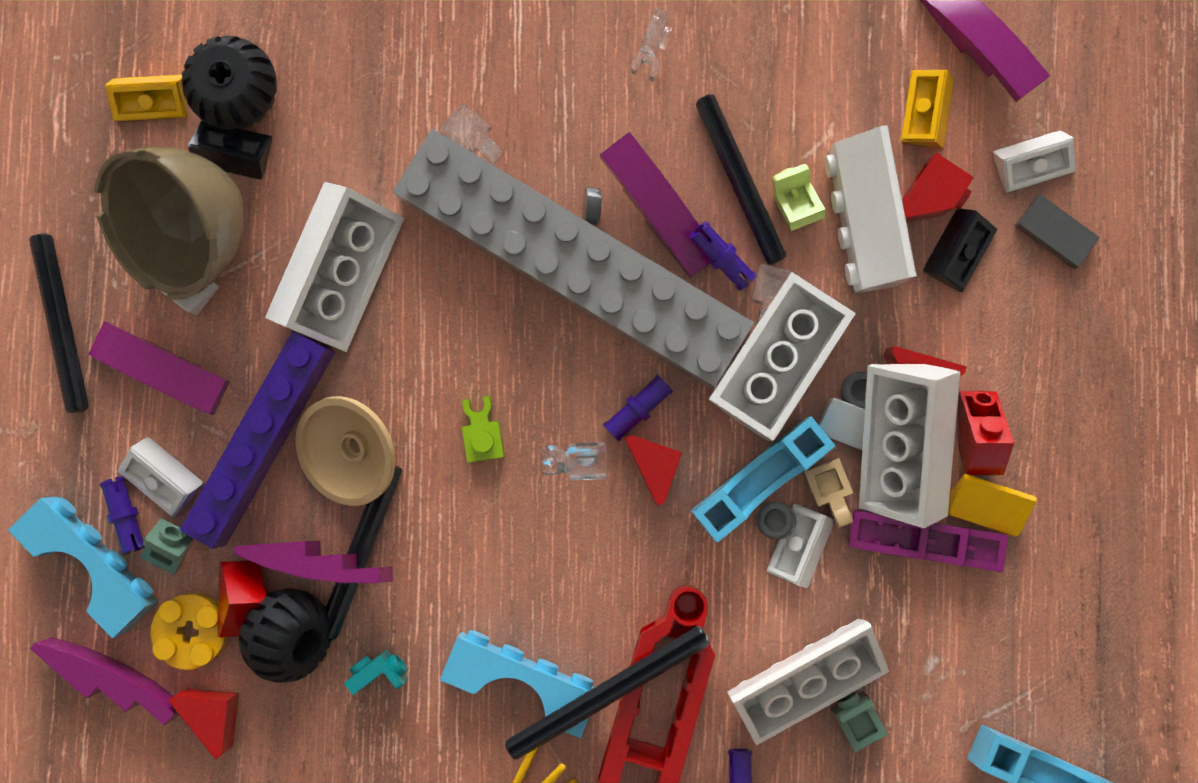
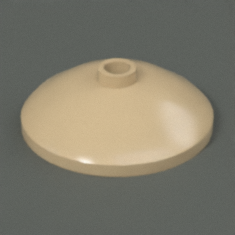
(333, 458)

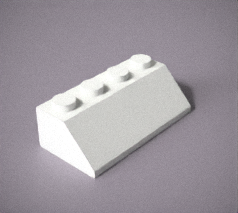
(870, 211)
(335, 266)
(781, 357)
(908, 442)
(809, 680)

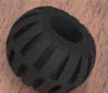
(229, 82)
(285, 636)

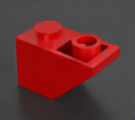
(983, 433)

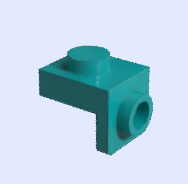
(367, 670)

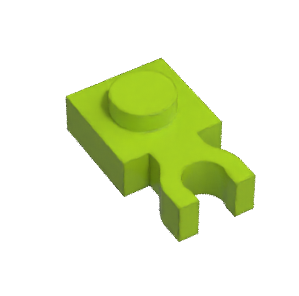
(482, 437)

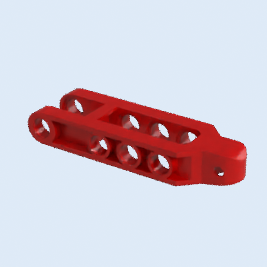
(684, 612)

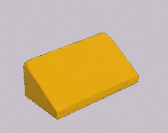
(146, 98)
(927, 108)
(990, 505)

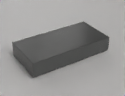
(1057, 231)

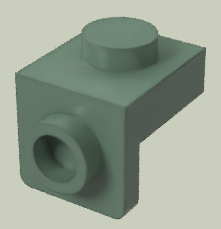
(166, 546)
(858, 720)

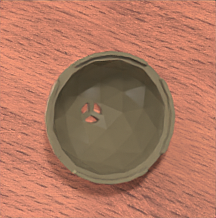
(169, 218)

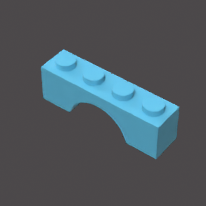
(761, 477)
(117, 595)
(477, 662)
(1023, 763)

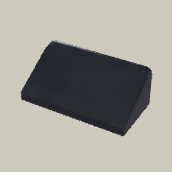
(232, 150)
(960, 248)

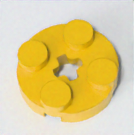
(167, 635)

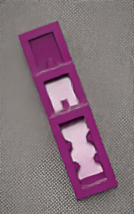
(990, 44)
(656, 201)
(159, 368)
(934, 543)
(305, 561)
(96, 673)

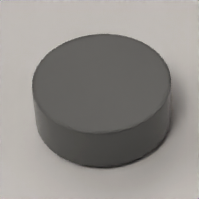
(592, 205)
(854, 389)
(776, 520)

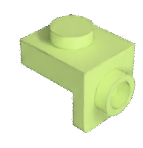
(797, 197)

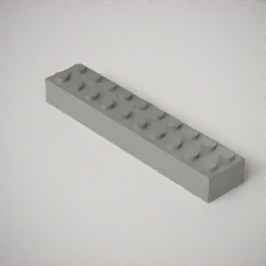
(572, 259)

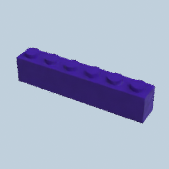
(257, 441)

